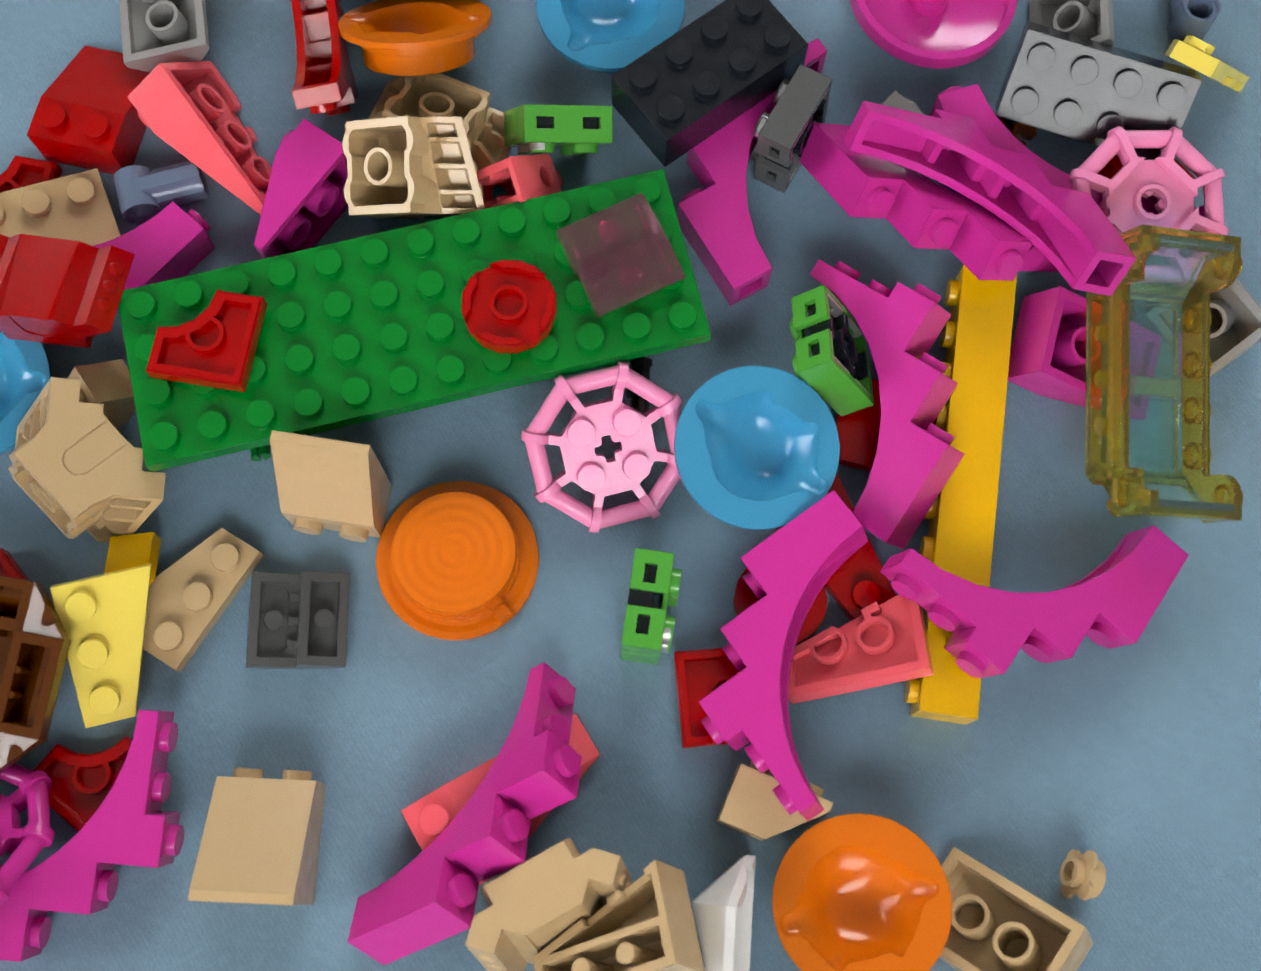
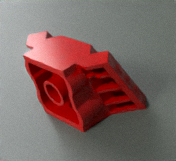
(59, 289)

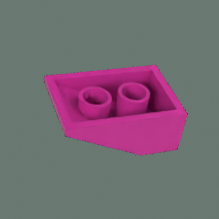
(302, 192)
(1051, 346)

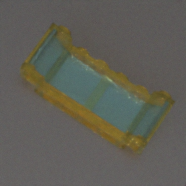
(1153, 379)

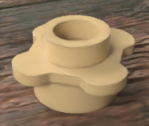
(1082, 875)

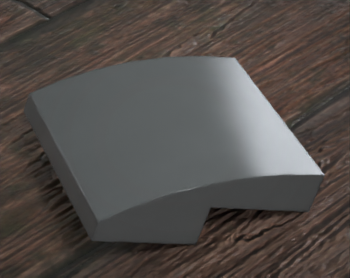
(298, 620)

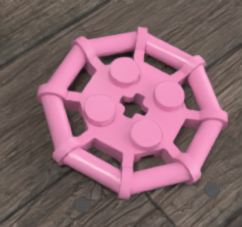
(1155, 177)
(584, 433)

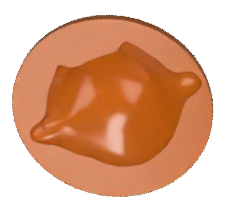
(415, 34)
(457, 560)
(861, 898)

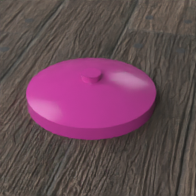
(935, 30)

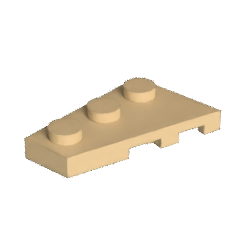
(60, 208)
(193, 596)

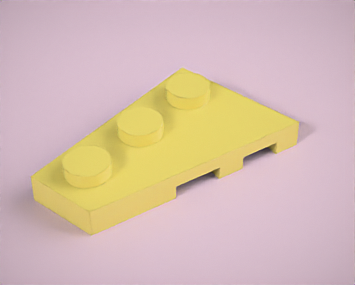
(1198, 56)
(106, 632)

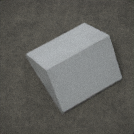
(1078, 17)
(163, 32)
(1233, 325)

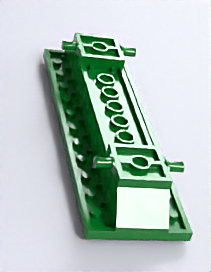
(382, 330)

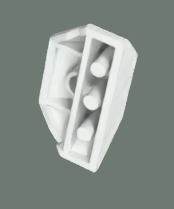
(725, 918)

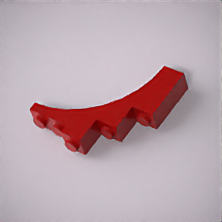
(323, 63)

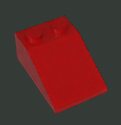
(87, 114)

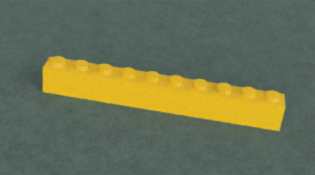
(965, 509)

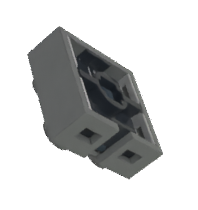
(788, 127)

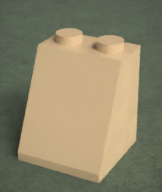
(260, 840)

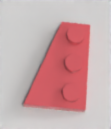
(870, 651)

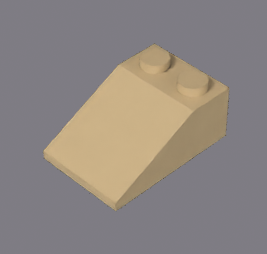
(330, 485)
(1005, 925)

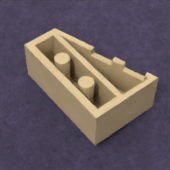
(637, 930)

